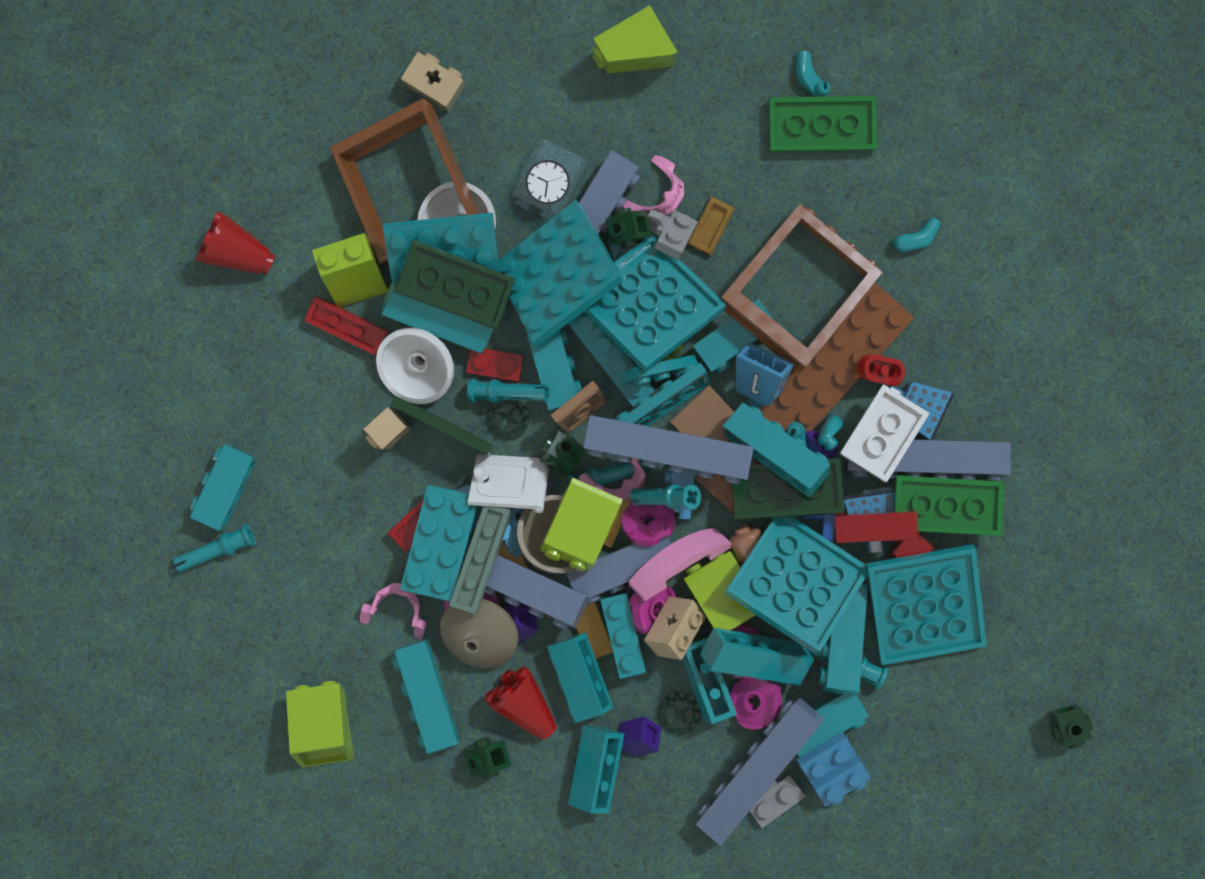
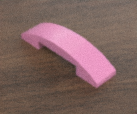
(676, 557)

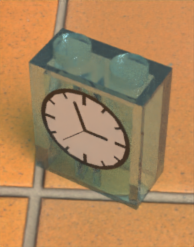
(549, 179)

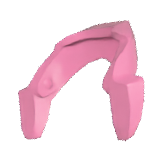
(671, 198)
(636, 482)
(369, 610)

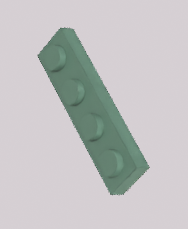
(480, 559)

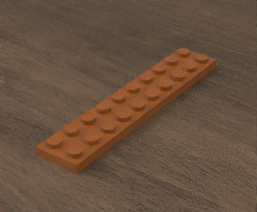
(830, 374)

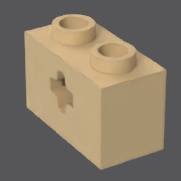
(442, 93)
(386, 429)
(675, 628)

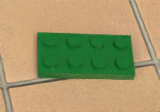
(823, 124)
(952, 504)

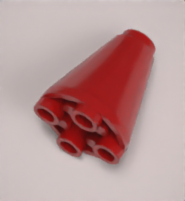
(233, 247)
(522, 703)

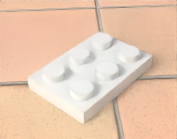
(884, 433)

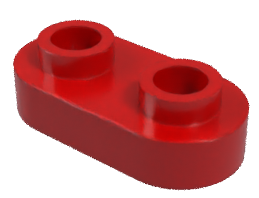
(876, 369)

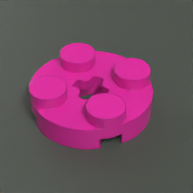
(647, 535)
(643, 611)
(770, 702)

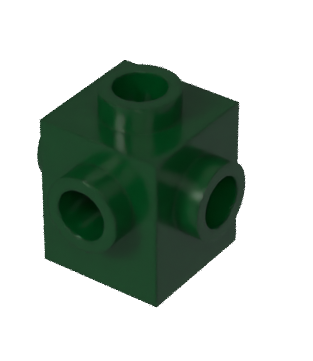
(628, 227)
(561, 453)
(1071, 726)
(487, 758)

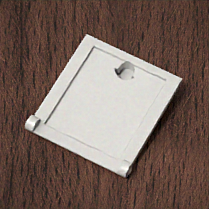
(511, 482)

